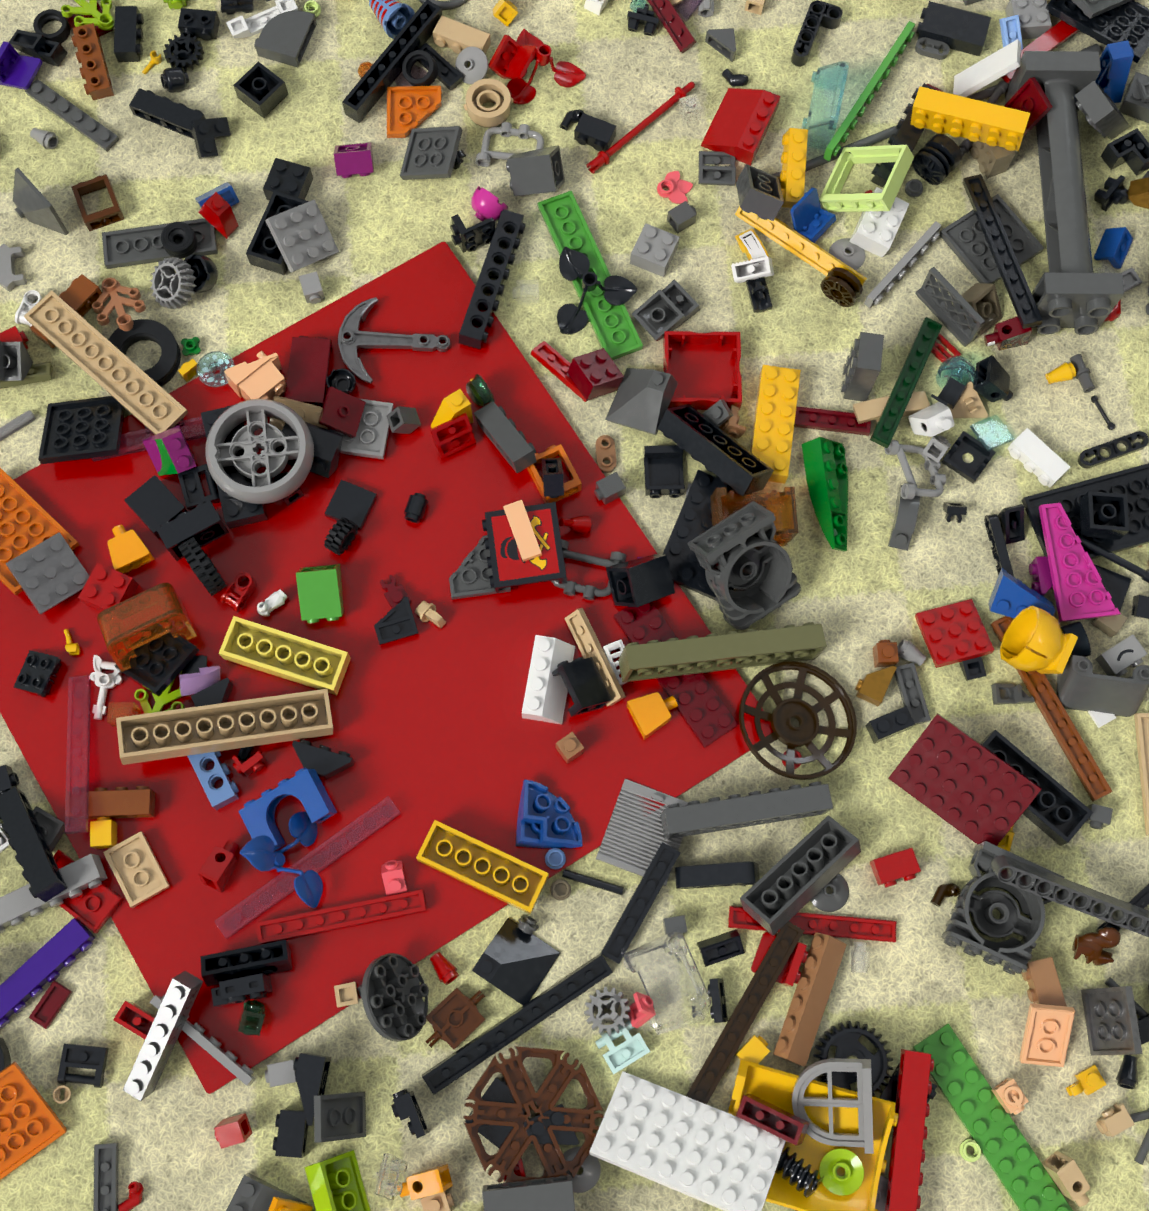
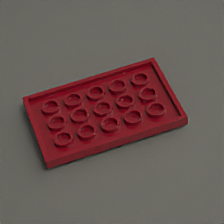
(964, 782)

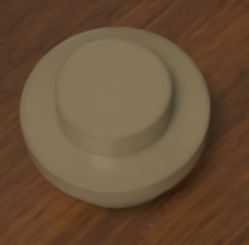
(560, 889)

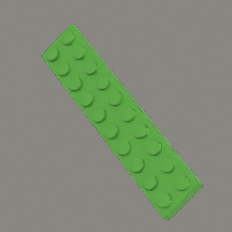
(570, 230)
(990, 1124)

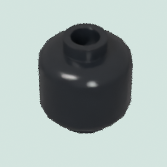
(174, 79)

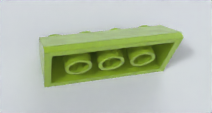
(337, 1184)

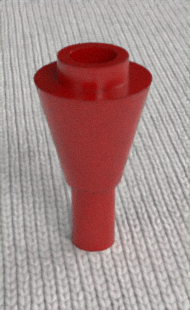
(580, 524)

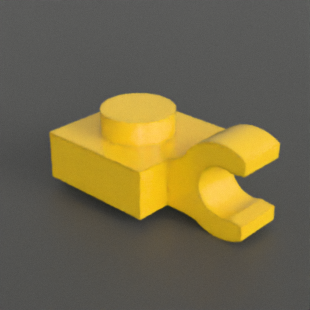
(1088, 1081)

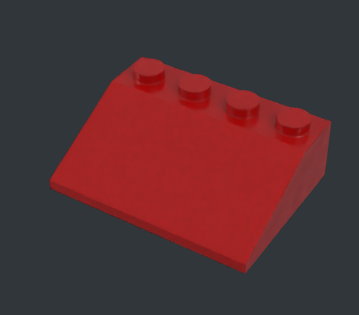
(741, 123)

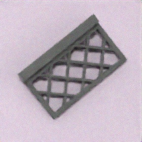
(950, 315)

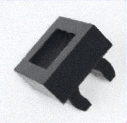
(954, 509)

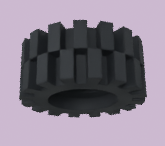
(341, 536)

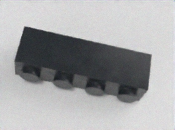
(164, 112)

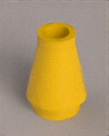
(1062, 373)

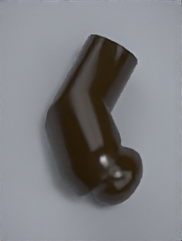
(944, 891)

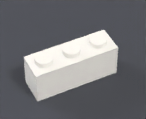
(1038, 458)

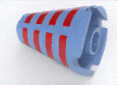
(391, 15)

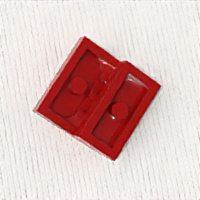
(453, 435)

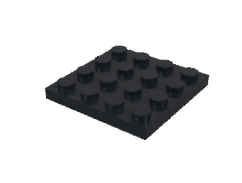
(81, 430)

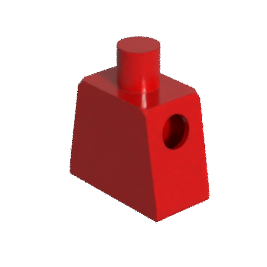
(214, 871)

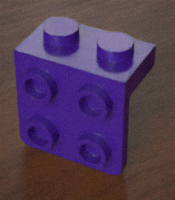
(17, 69)

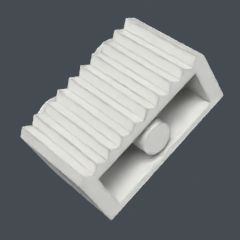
(752, 269)

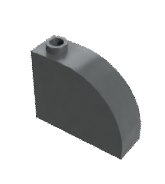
(286, 37)

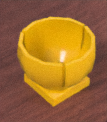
(1037, 643)

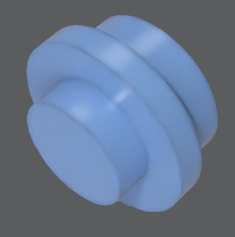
(555, 858)

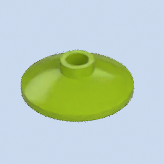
(853, 1174)

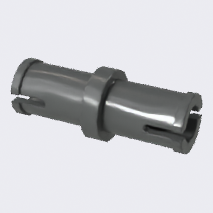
(1082, 373)

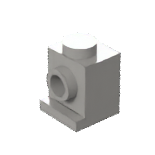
(939, 446)

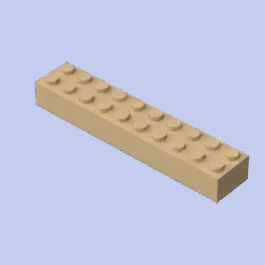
(224, 726)

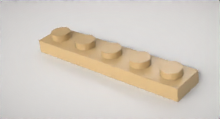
(590, 647)

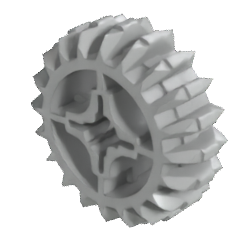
(178, 284)

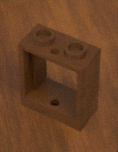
(103, 217)

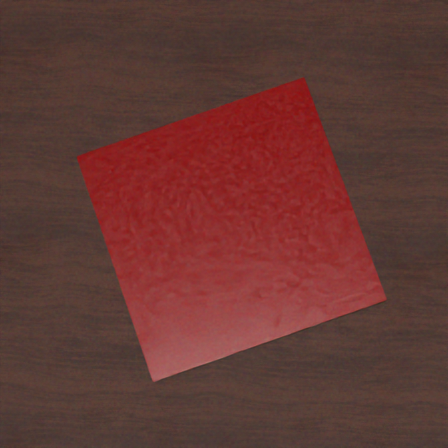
(421, 715)

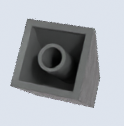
(536, 171)

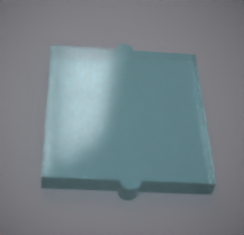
(992, 432)

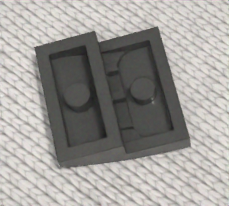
(716, 174)

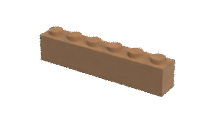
(810, 999)

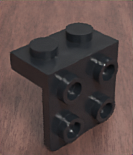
(470, 238)

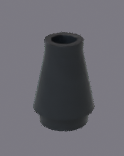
(1128, 1074)

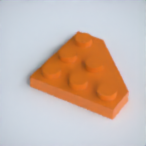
(410, 107)

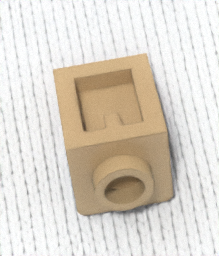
(438, 1202)

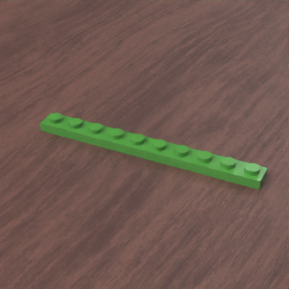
(868, 94)

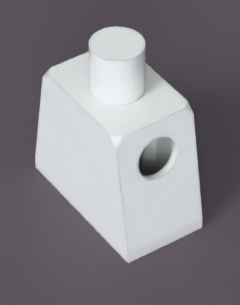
(934, 419)

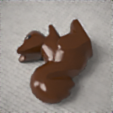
(1092, 945)

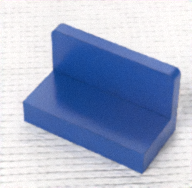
(224, 190)
(1114, 246)

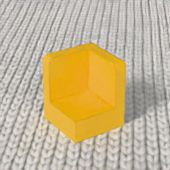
(505, 11)

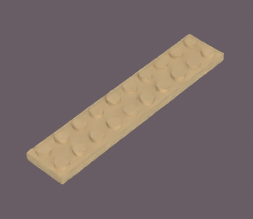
(105, 364)

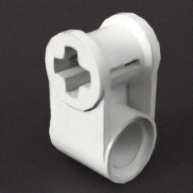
(26, 305)

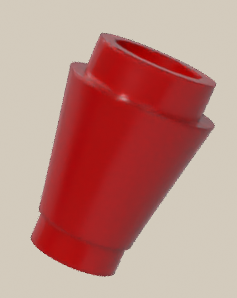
(444, 969)

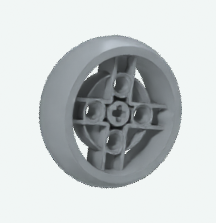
(223, 454)

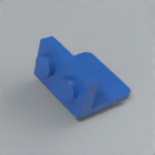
(809, 217)

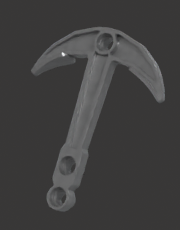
(378, 340)

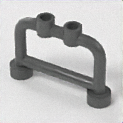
(589, 592)

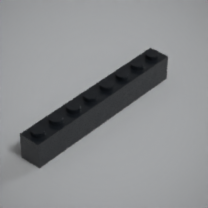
(390, 62)

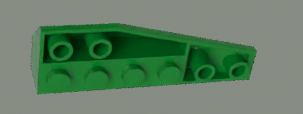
(828, 488)

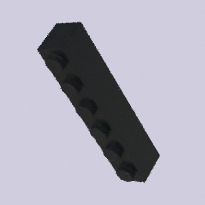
(906, 135)
(30, 846)

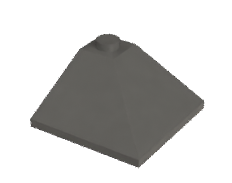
(34, 205)
(642, 399)

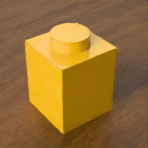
(103, 833)
(753, 1050)

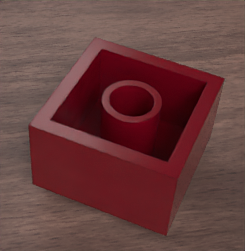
(595, 374)

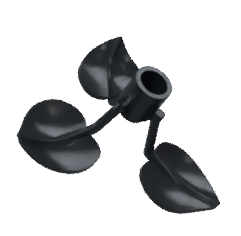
(573, 265)

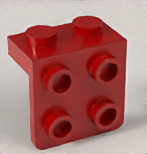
(512, 59)
(790, 972)

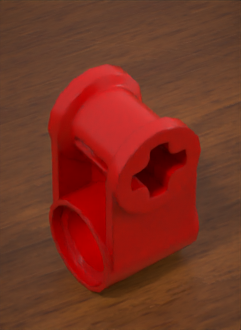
(239, 593)

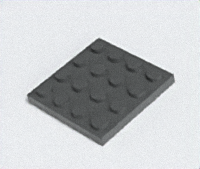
(971, 247)

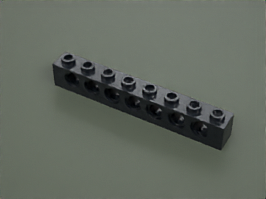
(469, 334)

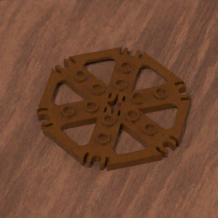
(524, 1096)

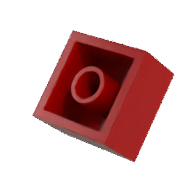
(107, 588)

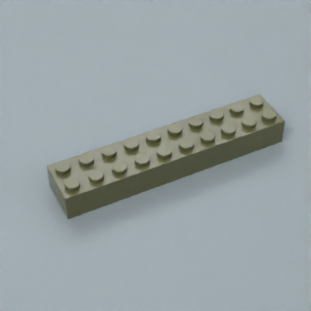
(721, 652)

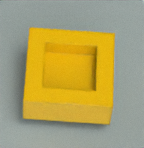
(188, 370)

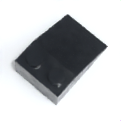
(311, 1080)

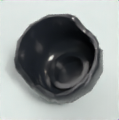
(341, 380)

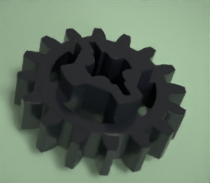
(183, 51)

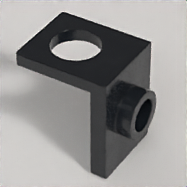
(951, 393)

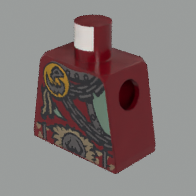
(1008, 335)

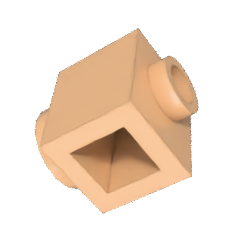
(1010, 1096)

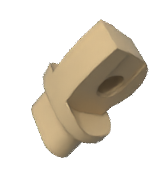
(428, 613)

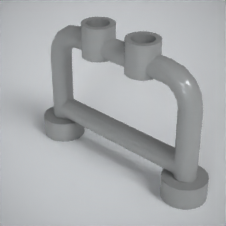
(506, 130)
(910, 489)

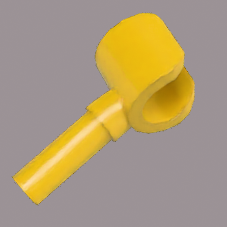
(154, 61)
(71, 648)

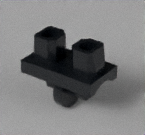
(232, 6)
(643, 17)
(1115, 193)
(759, 295)

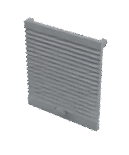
(630, 835)

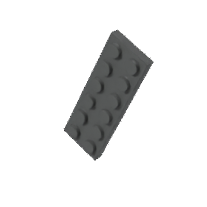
(144, 244)

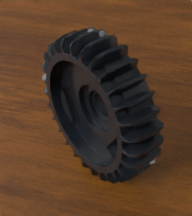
(847, 1044)

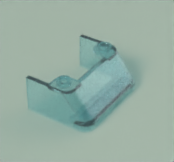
(825, 104)

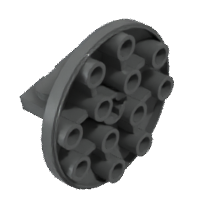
(394, 997)

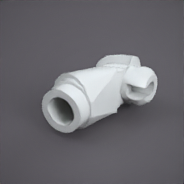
(272, 602)

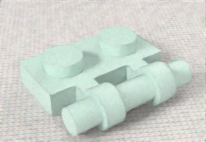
(624, 1053)

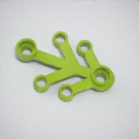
(102, 20)
(161, 700)

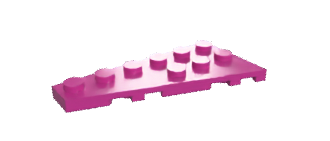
(1073, 575)

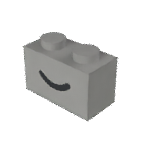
(1121, 656)

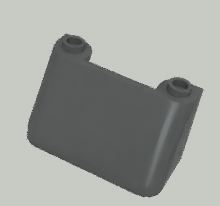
(1085, 691)

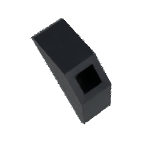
(322, 759)

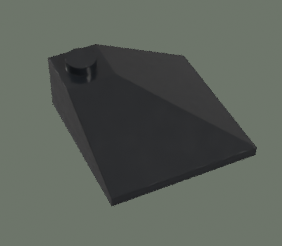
(516, 962)

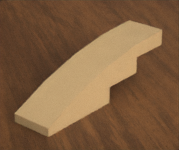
(873, 408)

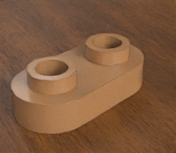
(605, 453)

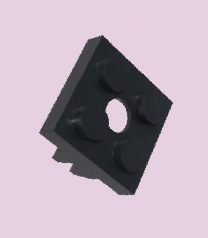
(968, 444)

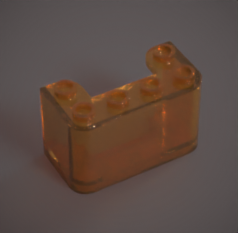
(780, 503)
(143, 620)

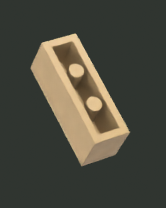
(459, 36)

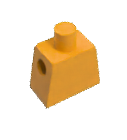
(127, 550)
(651, 712)
(433, 1182)

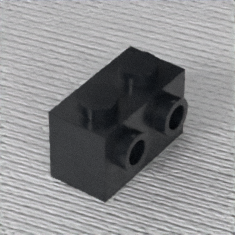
(199, 23)

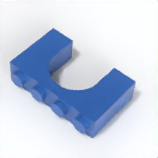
(306, 786)

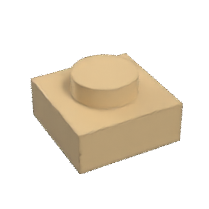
(346, 994)

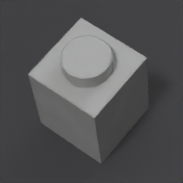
(311, 288)
(280, 1073)

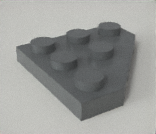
(473, 575)

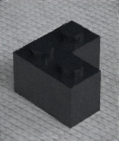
(1130, 148)

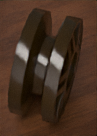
(841, 287)

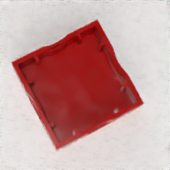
(703, 367)

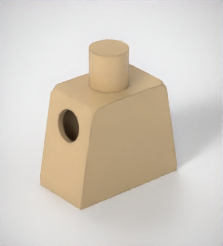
(1067, 1177)

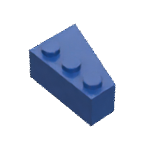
(1115, 68)
(1013, 596)

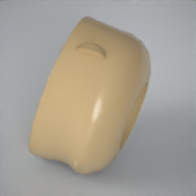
(488, 91)

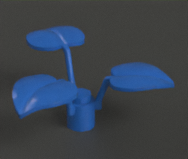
(261, 855)

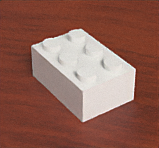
(878, 228)

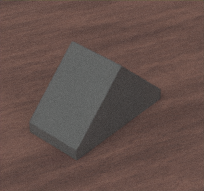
(723, 41)

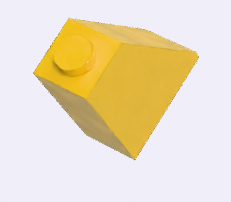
(451, 407)

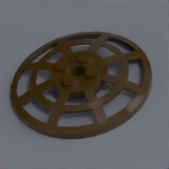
(804, 713)

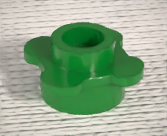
(195, 346)

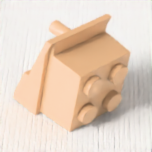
(257, 379)

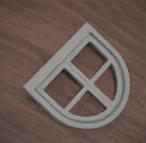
(863, 1102)

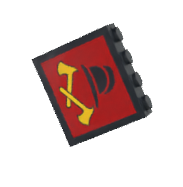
(505, 557)

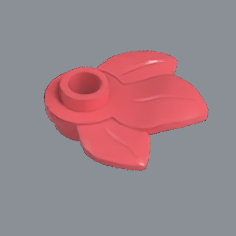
(676, 187)

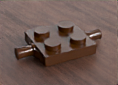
(455, 1018)

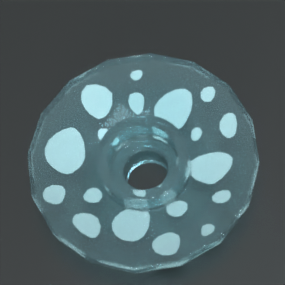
(209, 364)

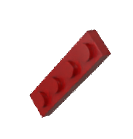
(555, 364)

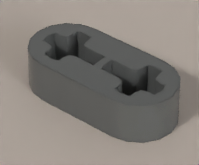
(932, 48)

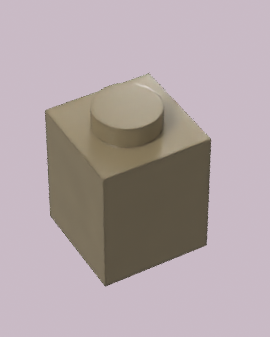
(1110, 625)

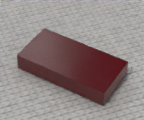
(50, 1004)

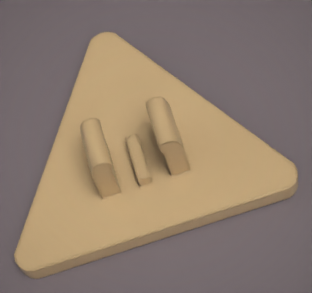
(969, 405)

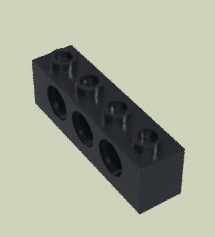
(247, 961)

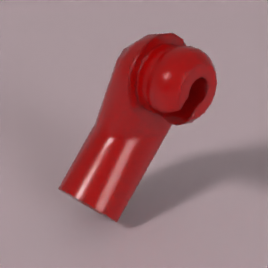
(1115, 313)
(135, 1197)

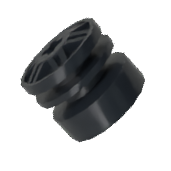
(937, 159)

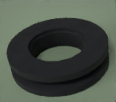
(154, 331)

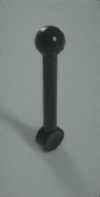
(1111, 426)

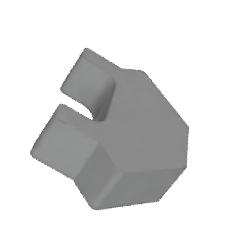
(8, 279)

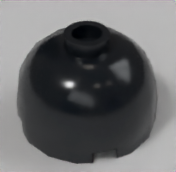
(204, 271)

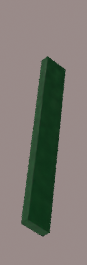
(906, 382)

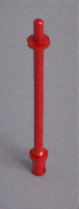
(603, 157)

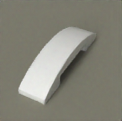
(253, 25)

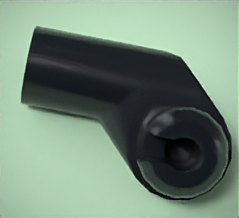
(735, 80)
(571, 117)

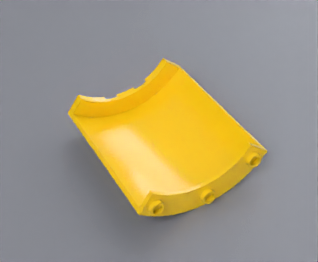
(777, 1089)

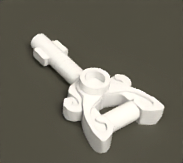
(105, 682)

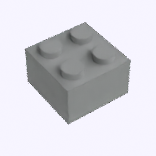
(1033, 17)
(654, 250)

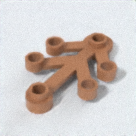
(112, 287)

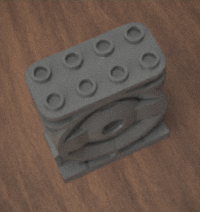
(746, 557)
(1010, 953)

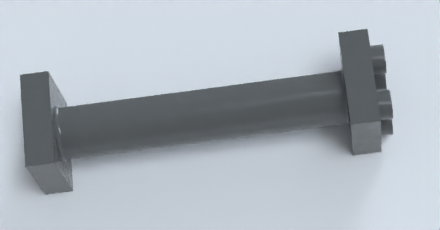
(1070, 290)

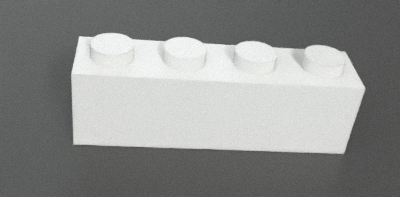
(546, 693)

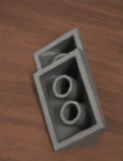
(14, 361)

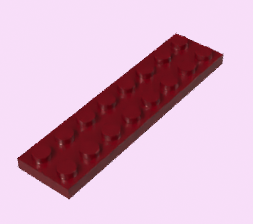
(694, 694)

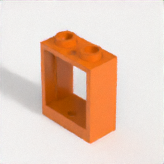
(570, 487)

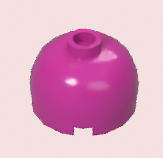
(486, 205)

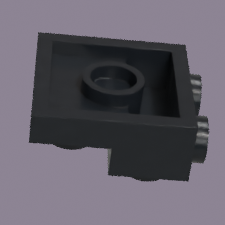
(406, 1106)

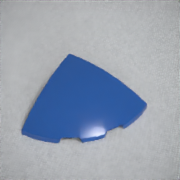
(545, 820)

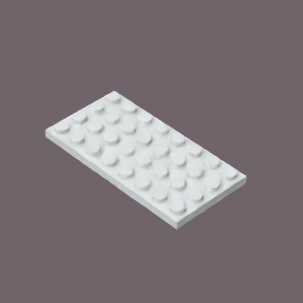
(687, 1146)

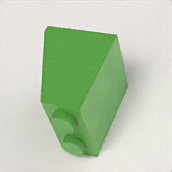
(320, 593)

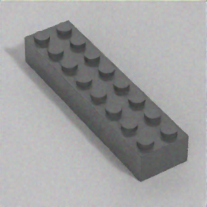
(746, 811)

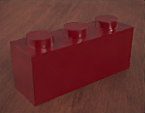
(773, 1119)

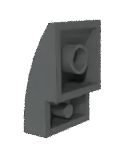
(666, 310)

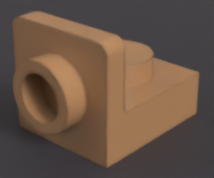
(731, 425)

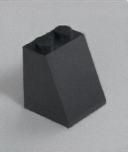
(640, 580)

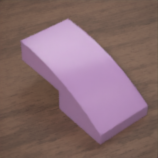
(196, 682)

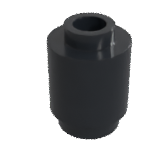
(415, 507)

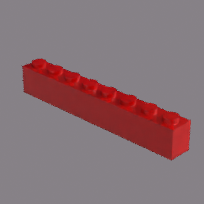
(909, 1132)

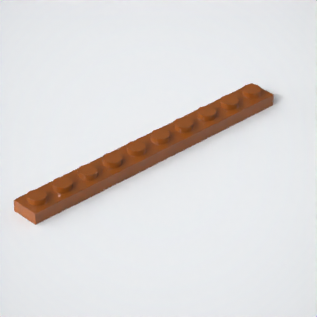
(1060, 725)

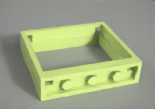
(861, 202)

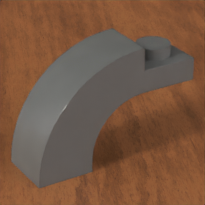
(904, 521)

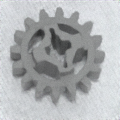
(601, 1017)

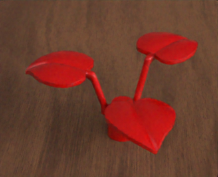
(566, 73)

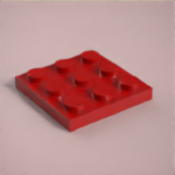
(954, 633)

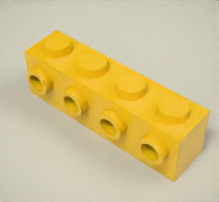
(793, 165)

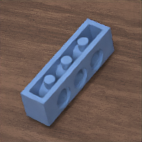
(223, 795)

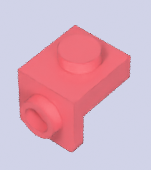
(393, 877)
(641, 1010)

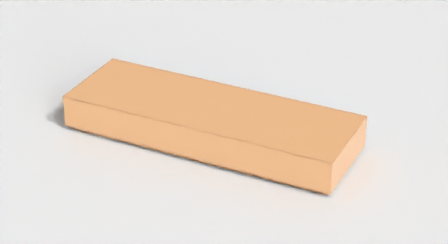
(522, 530)

